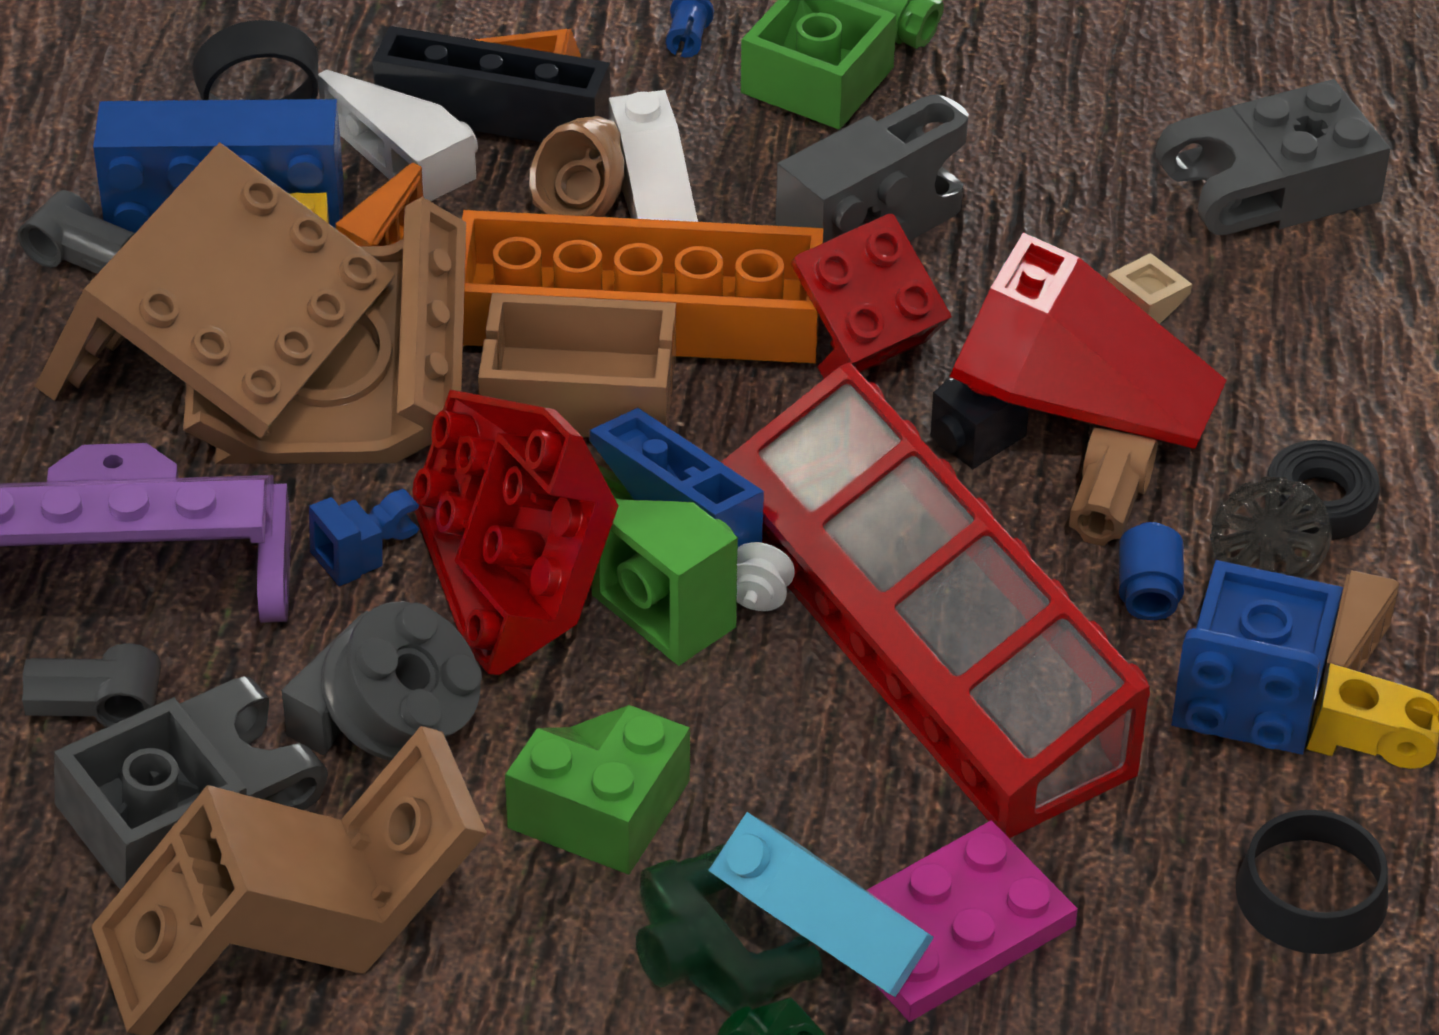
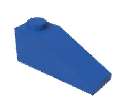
(666, 467)

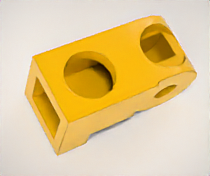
(1374, 718)

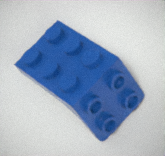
(1256, 657)

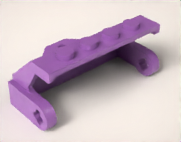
(137, 497)

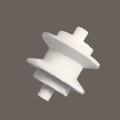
(762, 576)

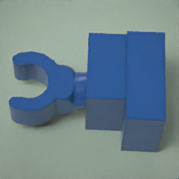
(350, 540)

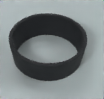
(252, 41)
(1305, 929)

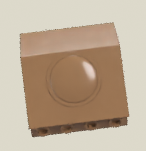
(384, 378)

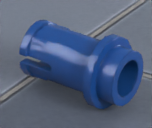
(688, 25)

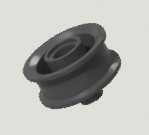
(398, 674)

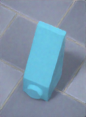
(821, 903)

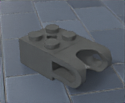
(1278, 159)
(877, 172)
(143, 773)

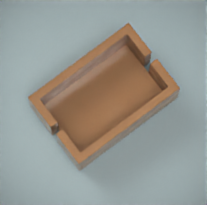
(580, 356)

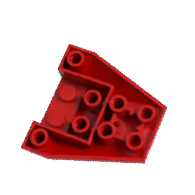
(1083, 350)
(511, 523)

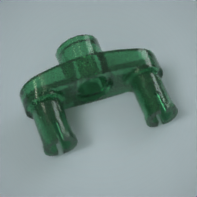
(696, 943)

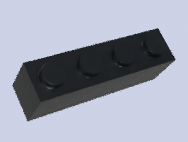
(493, 84)

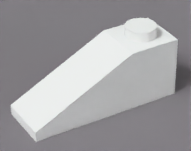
(403, 129)
(654, 161)

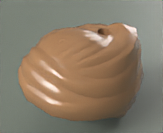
(568, 176)

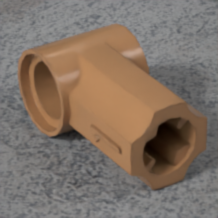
(1112, 475)

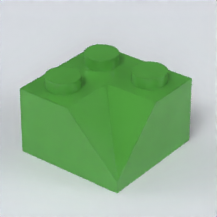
(818, 57)
(670, 575)
(600, 784)

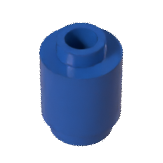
(1151, 570)

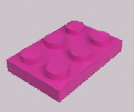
(982, 909)

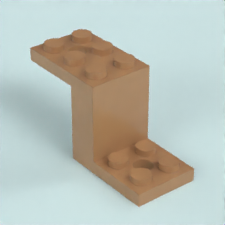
(286, 880)

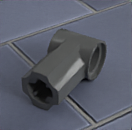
(70, 232)
(103, 688)

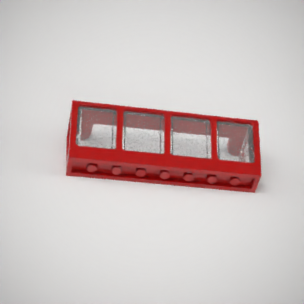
(944, 607)

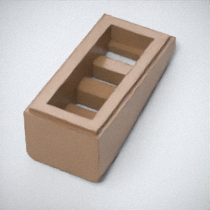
(1361, 619)

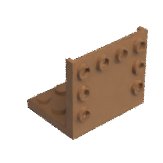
(225, 292)

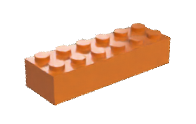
(726, 278)

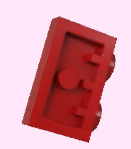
(870, 295)

